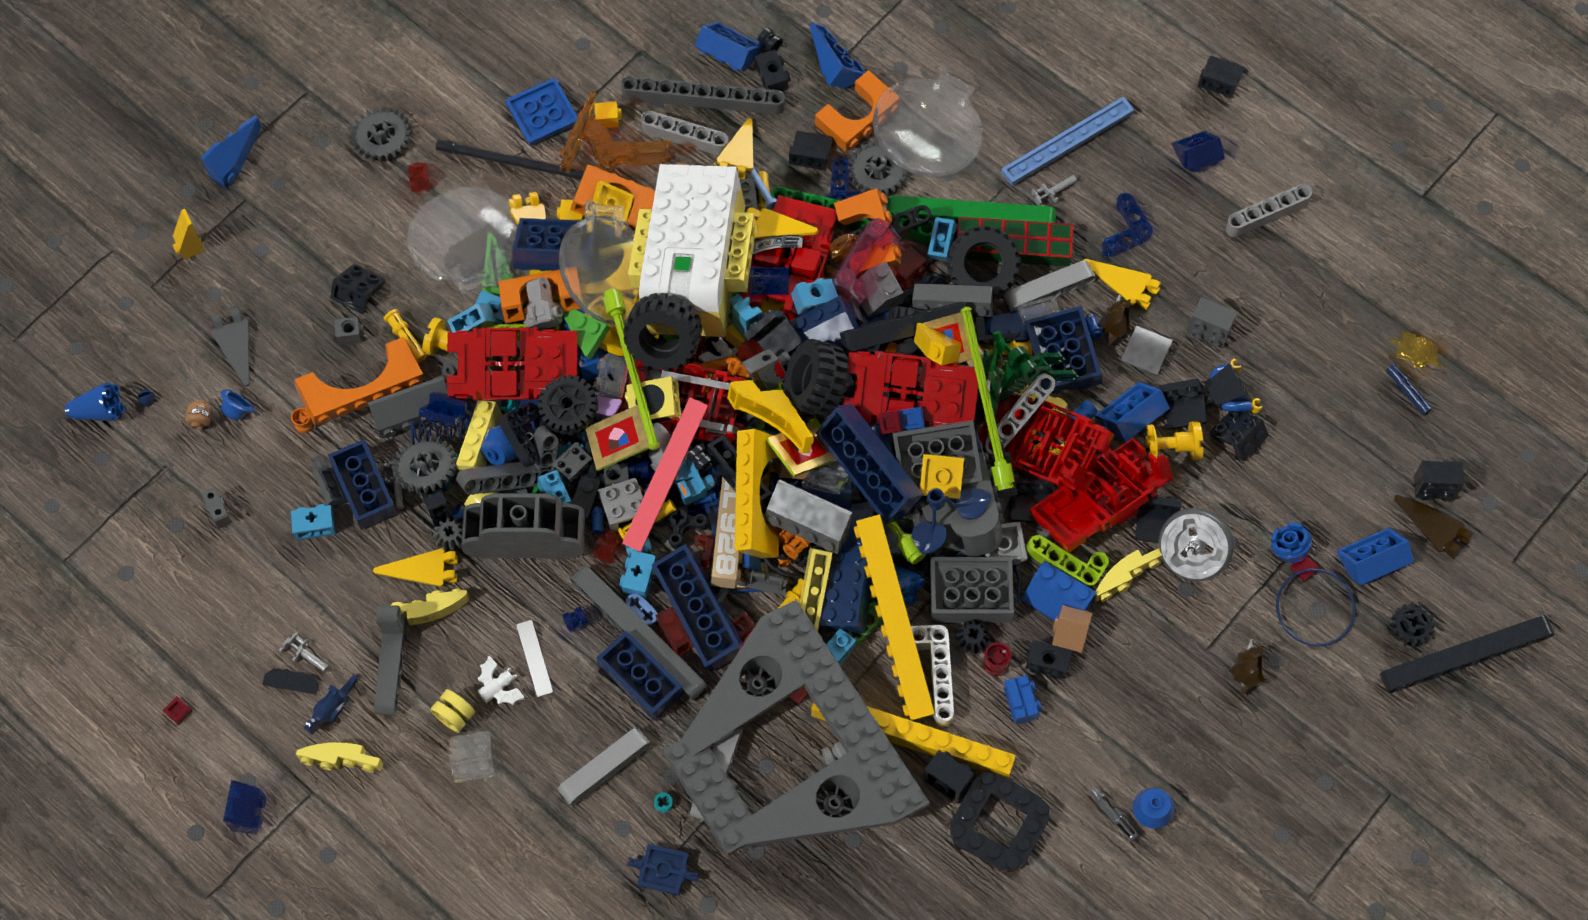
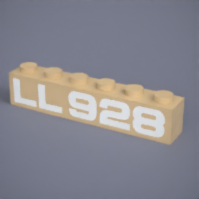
(725, 558)

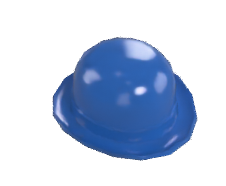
(234, 405)

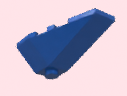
(834, 59)
(227, 158)

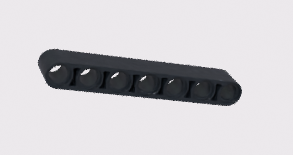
(914, 223)
(893, 328)

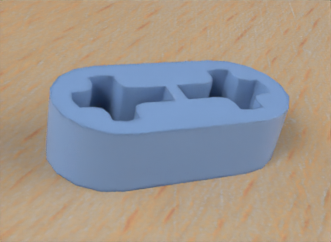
(644, 607)

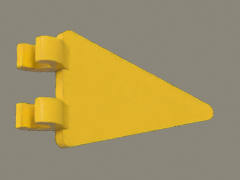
(739, 151)
(533, 210)
(775, 224)
(1126, 282)
(423, 568)

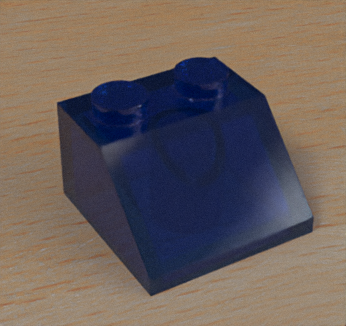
(1199, 151)
(244, 808)

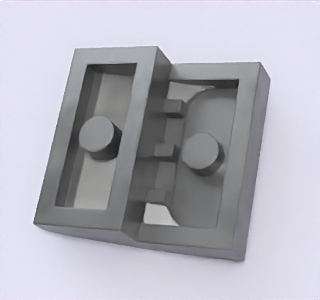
(1146, 350)

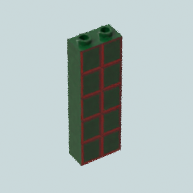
(1037, 241)

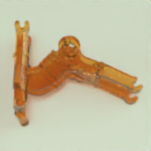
(605, 150)

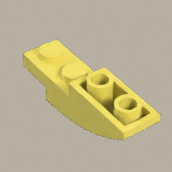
(1120, 576)
(436, 606)
(332, 754)

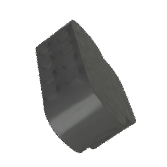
(523, 527)
(976, 535)

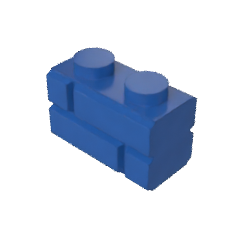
(1021, 699)

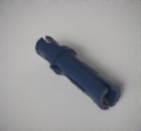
(1403, 382)

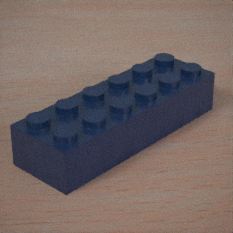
(869, 463)
(847, 585)
(698, 607)

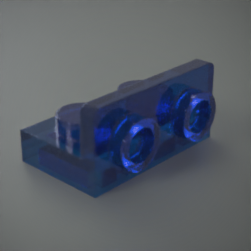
(769, 280)

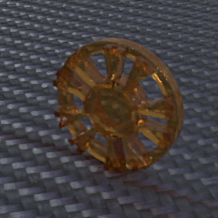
(843, 247)

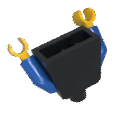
(1228, 390)

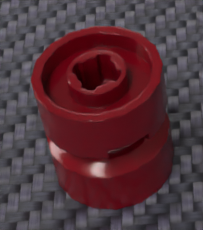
(997, 659)

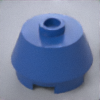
(497, 447)
(1291, 543)
(1153, 808)

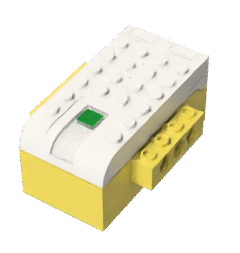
(694, 243)

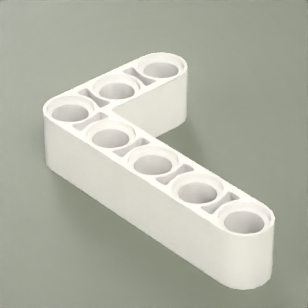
(938, 666)

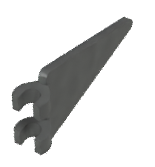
(234, 342)

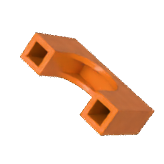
(849, 132)
(642, 198)
(869, 205)
(514, 294)

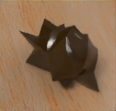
(1117, 320)
(1249, 668)

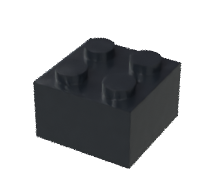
(1438, 480)
(948, 776)

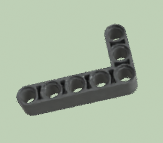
(512, 475)
(394, 629)

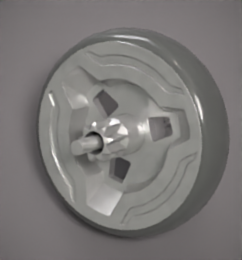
(1210, 531)

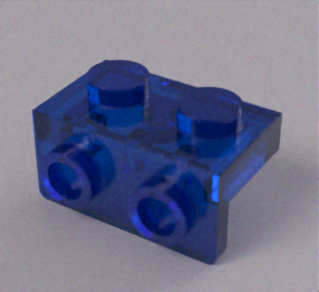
(444, 409)

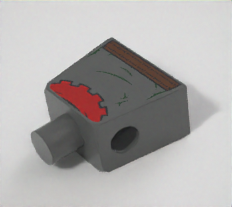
(767, 369)

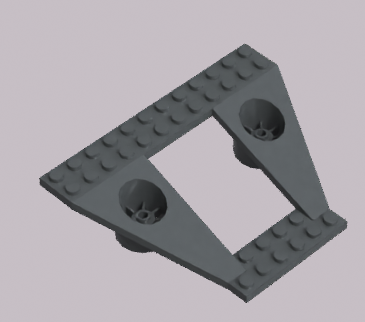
(869, 776)

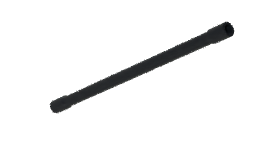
(451, 147)

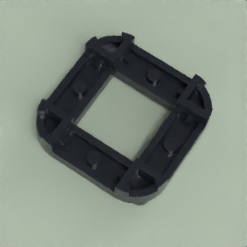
(983, 847)

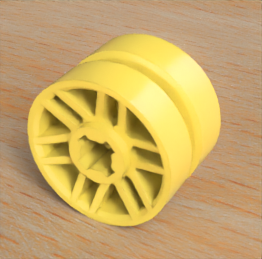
(452, 711)

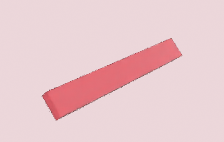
(665, 474)

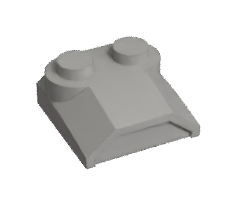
(1012, 544)

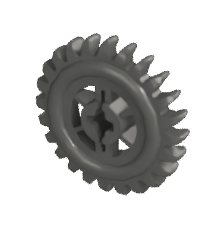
(377, 126)
(877, 169)
(425, 452)

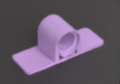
(607, 407)

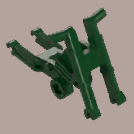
(1018, 372)

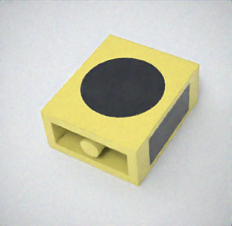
(661, 398)

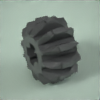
(448, 528)

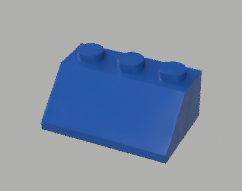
(727, 45)
(1133, 411)
(1375, 556)
(1054, 588)

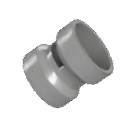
(833, 753)

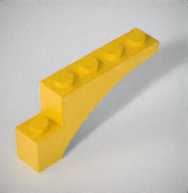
(772, 408)

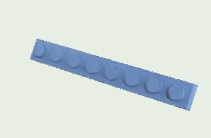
(1067, 141)

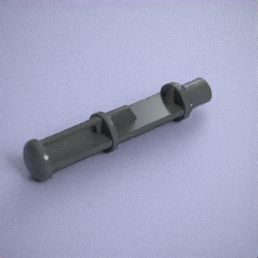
(1113, 814)

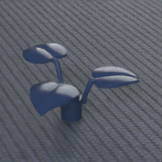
(970, 506)

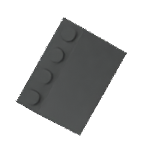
(948, 439)
(971, 589)

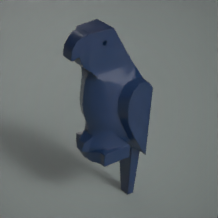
(329, 706)

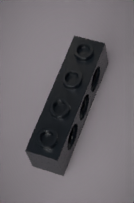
(725, 462)

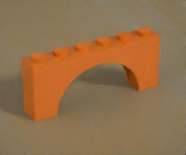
(329, 402)

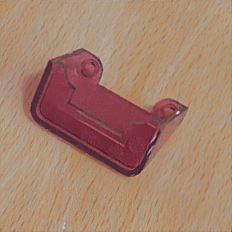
(874, 233)

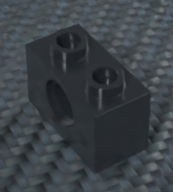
(769, 62)
(1059, 655)

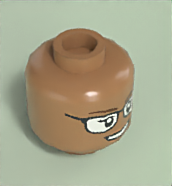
(198, 414)

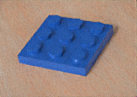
(542, 111)

